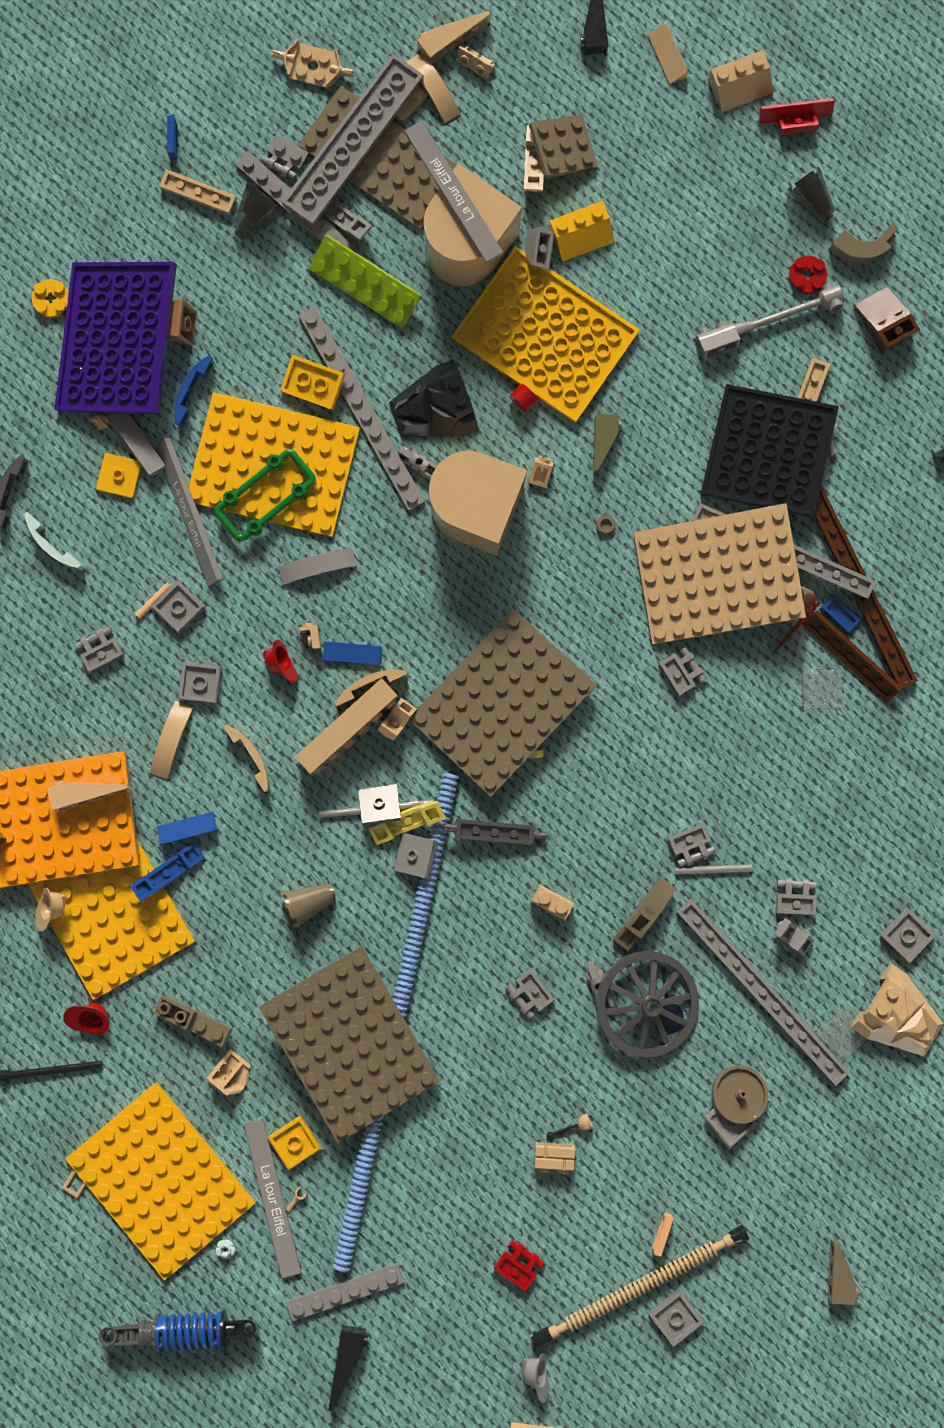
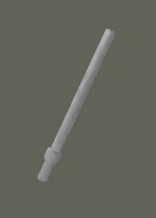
(356, 811)

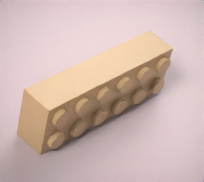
(346, 727)

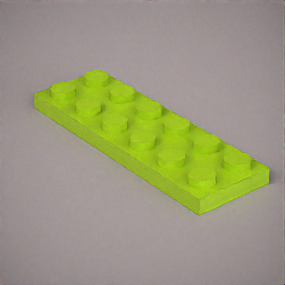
(365, 281)

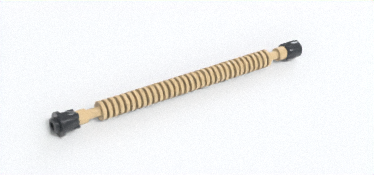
(547, 1335)

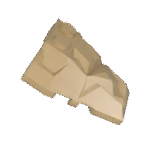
(899, 1015)

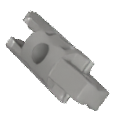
(413, 457)
(594, 977)

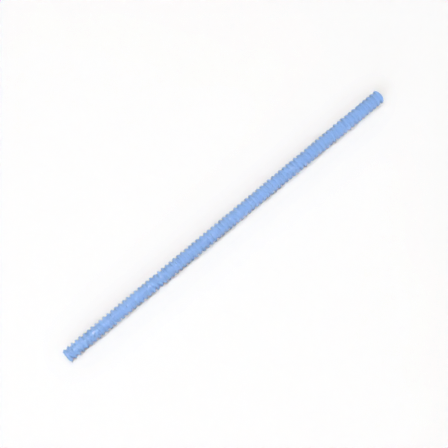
(401, 998)

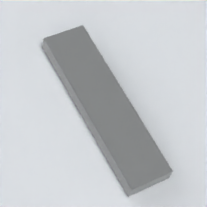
(137, 443)

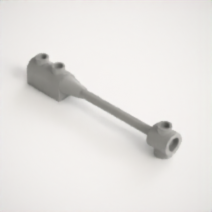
(728, 336)

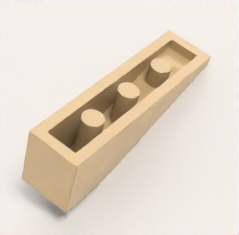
(446, 37)
(71, 794)

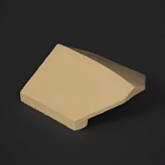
(230, 1074)

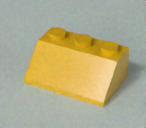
(582, 231)

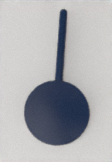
(670, 1025)

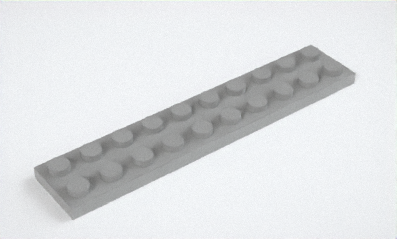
(352, 139)

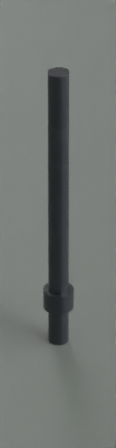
(6, 1075)

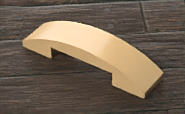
(435, 88)
(533, 172)
(347, 696)
(170, 739)
(262, 777)

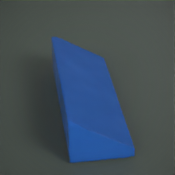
(187, 828)

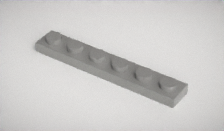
(345, 1291)

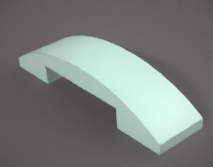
(35, 529)

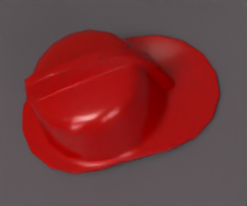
(279, 662)
(87, 1018)

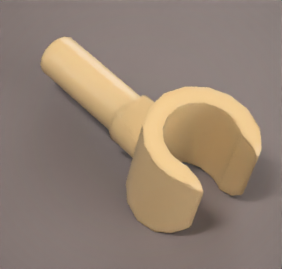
(295, 1200)

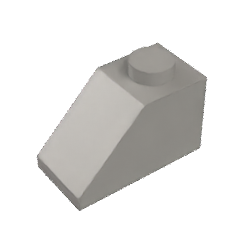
(539, 247)

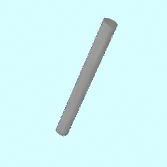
(713, 869)

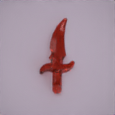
(809, 611)

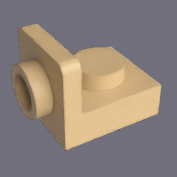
(541, 471)
(314, 638)

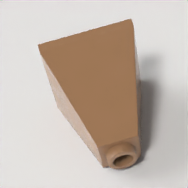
(182, 323)

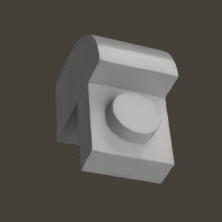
(793, 936)

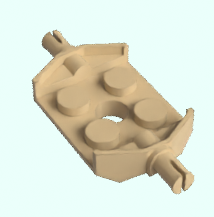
(298, 58)

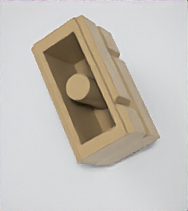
(552, 902)
(554, 1157)

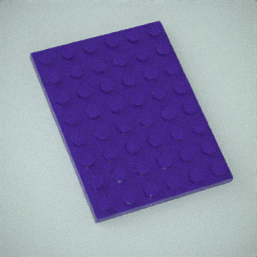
(115, 337)

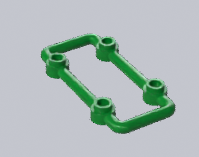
(274, 463)

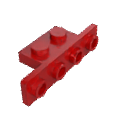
(797, 116)

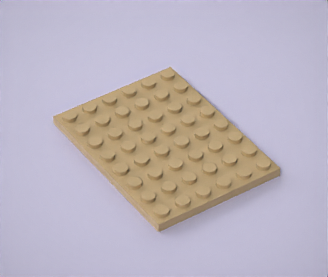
(719, 574)

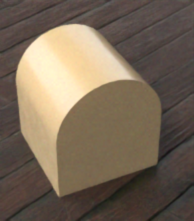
(447, 244)
(475, 498)

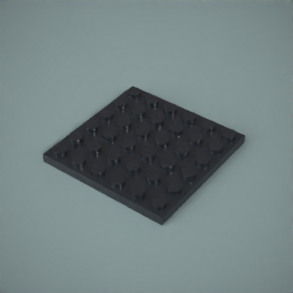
(769, 450)

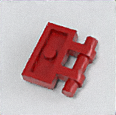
(514, 1269)

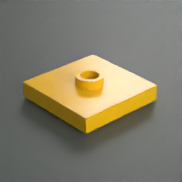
(119, 475)
(294, 1142)

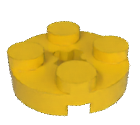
(42, 291)

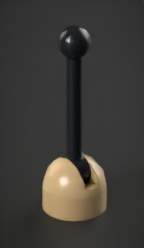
(582, 1123)

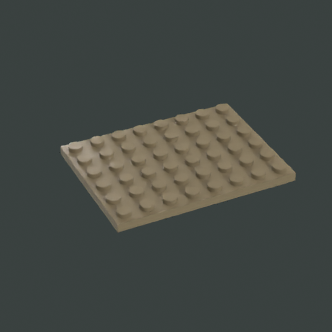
(502, 702)
(349, 1044)

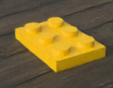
(312, 382)

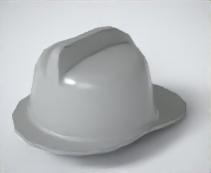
(535, 1375)

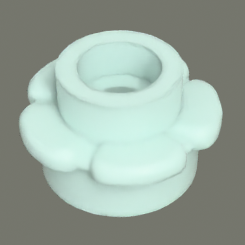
(225, 1244)

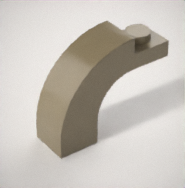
(861, 252)

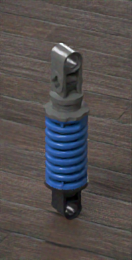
(180, 1332)

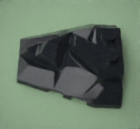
(435, 405)

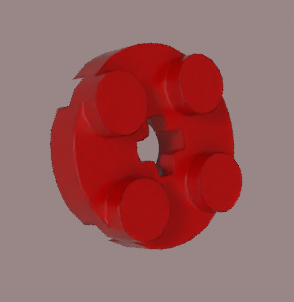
(815, 266)

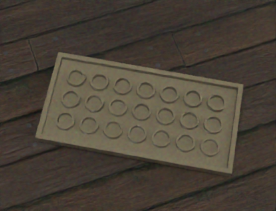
(391, 168)

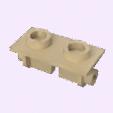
(470, 59)

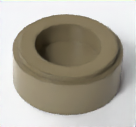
(605, 525)

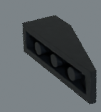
(595, 31)
(349, 1351)

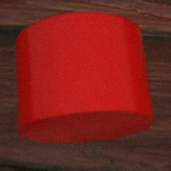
(523, 397)

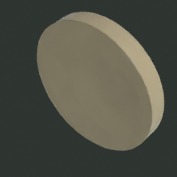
(739, 1094)

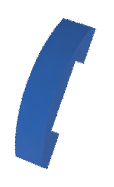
(201, 368)
(167, 872)

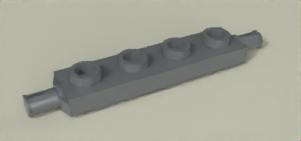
(494, 831)

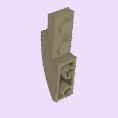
(645, 914)
(193, 1020)

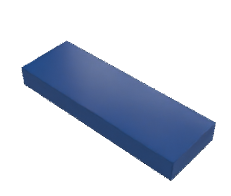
(352, 653)

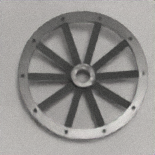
(657, 1009)

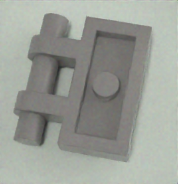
(287, 152)
(103, 653)
(677, 674)
(689, 839)
(796, 903)
(534, 989)

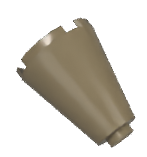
(306, 902)

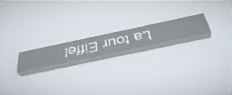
(453, 192)
(189, 512)
(272, 1198)

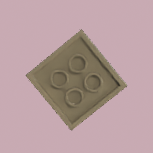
(563, 146)

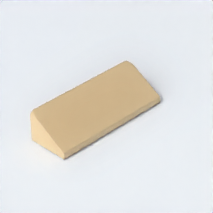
(668, 54)

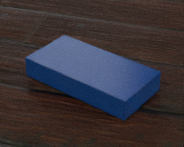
(172, 137)
(840, 614)

